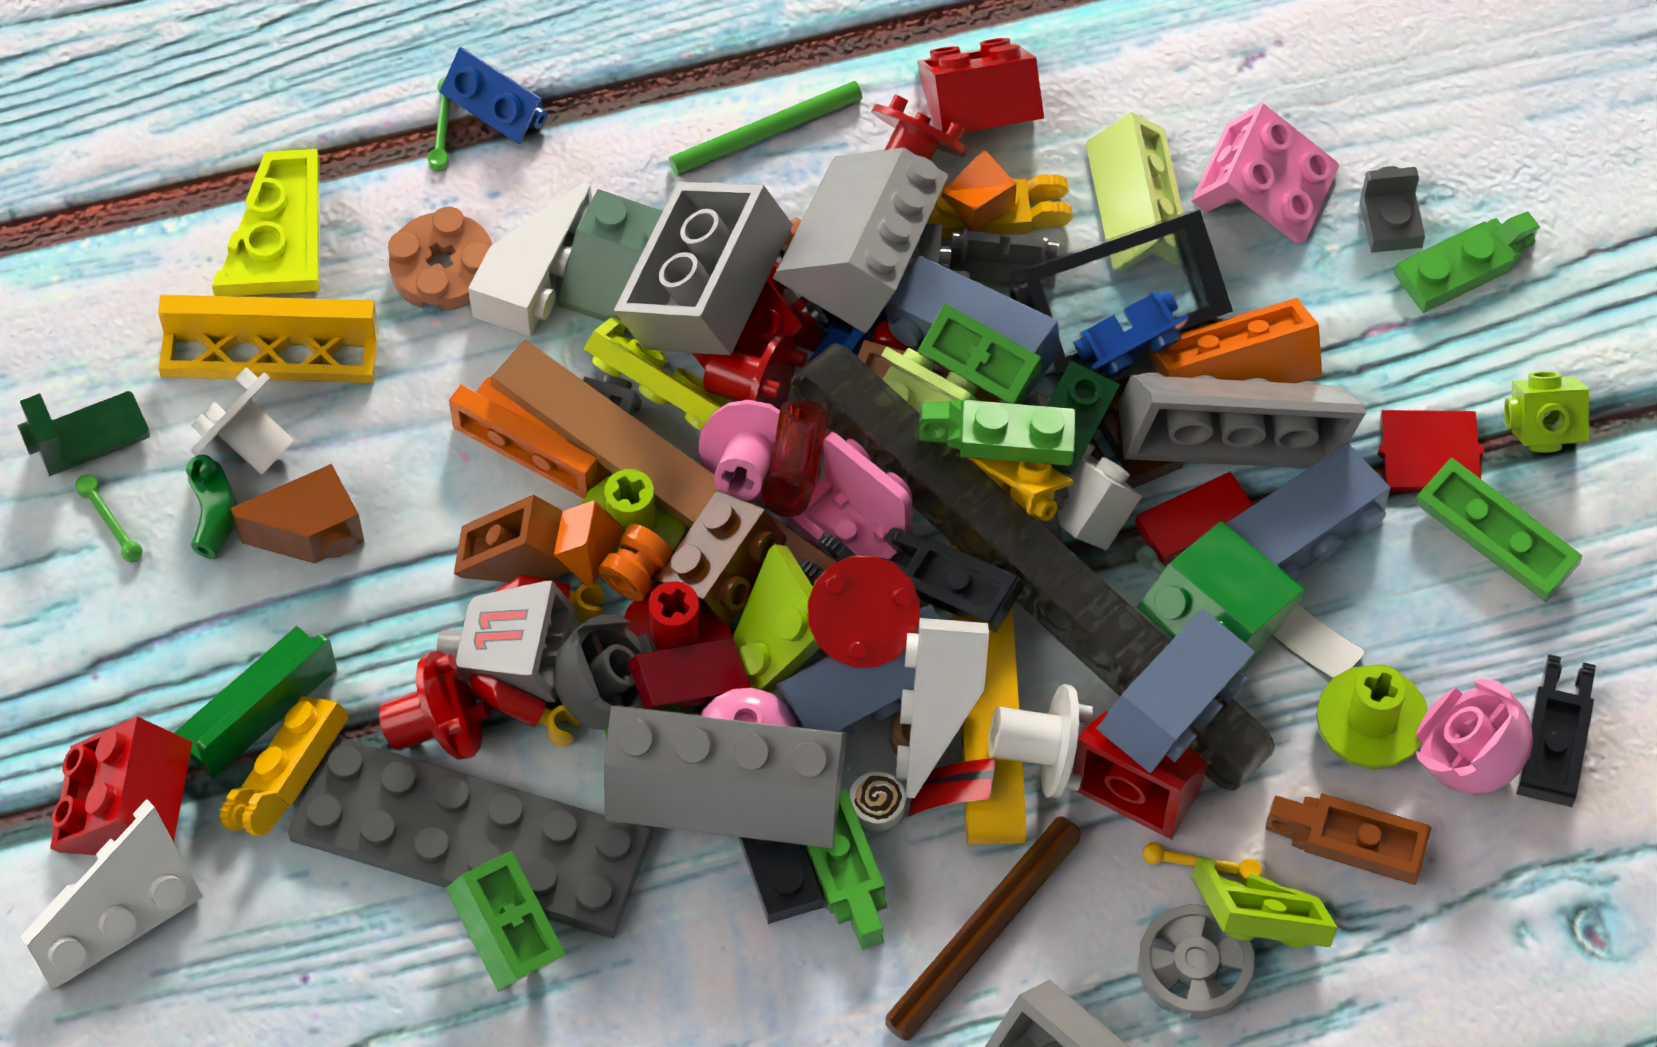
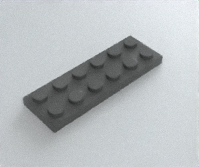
(446, 822)

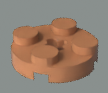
(433, 235)

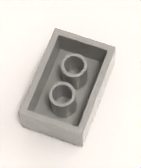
(703, 267)

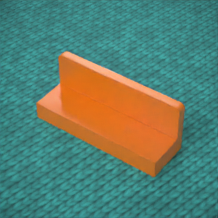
(1266, 343)
(523, 438)

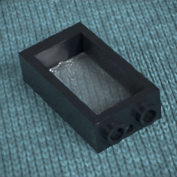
(1120, 271)

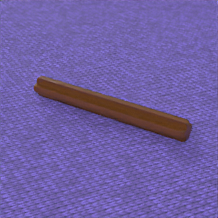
(982, 928)

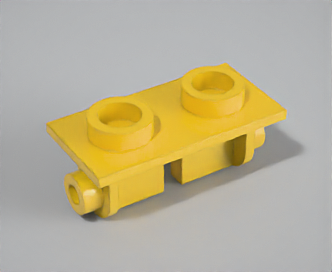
(1031, 484)

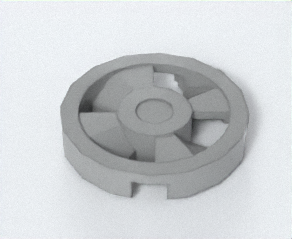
(1192, 963)

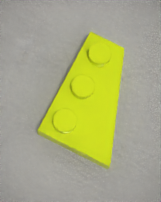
(279, 232)
(657, 382)

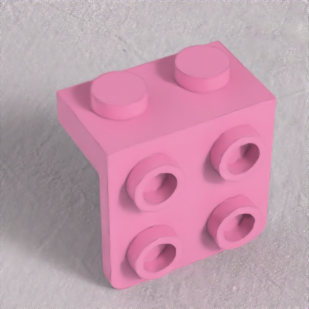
(856, 502)

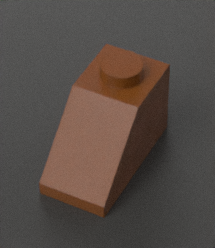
(302, 518)
(511, 543)

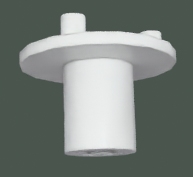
(244, 427)
(1042, 739)

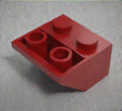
(981, 86)
(112, 778)

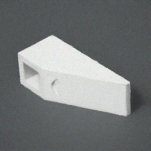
(524, 267)
(1097, 501)
(947, 685)

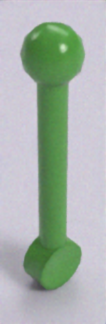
(438, 157)
(88, 488)

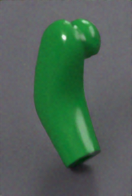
(216, 499)

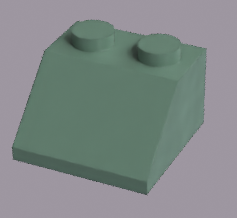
(605, 254)

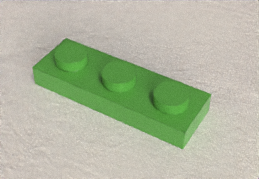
(1498, 529)

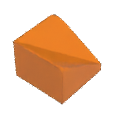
(981, 191)
(586, 538)

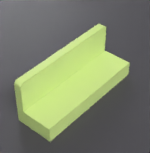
(1133, 175)

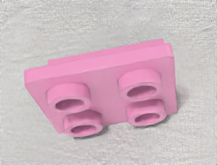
(1268, 170)

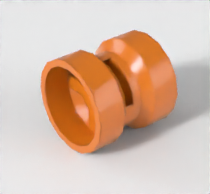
(635, 562)

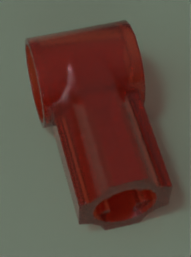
(795, 457)

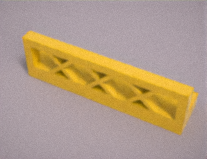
(272, 322)

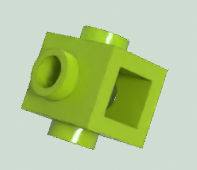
(1548, 411)

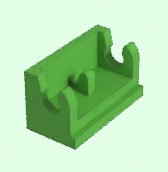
(980, 355)
(504, 920)

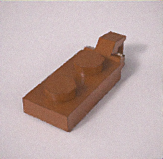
(1352, 835)

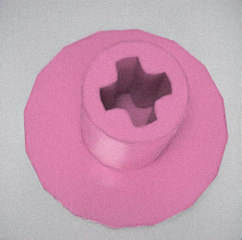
(739, 447)

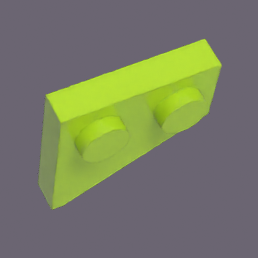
(774, 625)
(1264, 909)

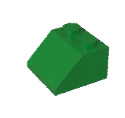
(1229, 583)

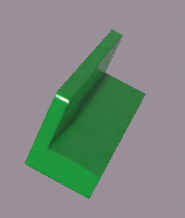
(257, 699)

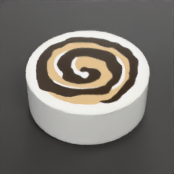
(878, 801)

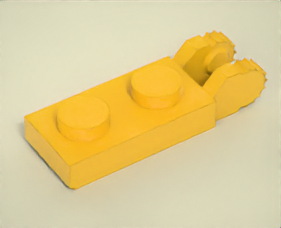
(1019, 218)
(284, 766)

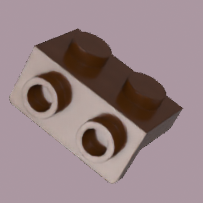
(724, 554)

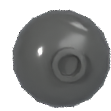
(595, 671)

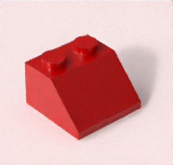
(1118, 782)

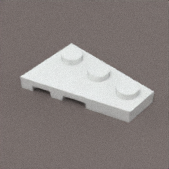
(117, 901)

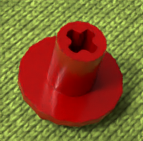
(916, 133)
(754, 377)
(863, 611)
(674, 617)
(438, 709)

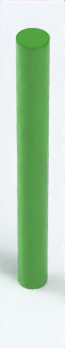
(765, 128)

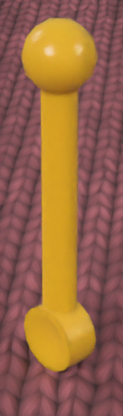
(1154, 853)

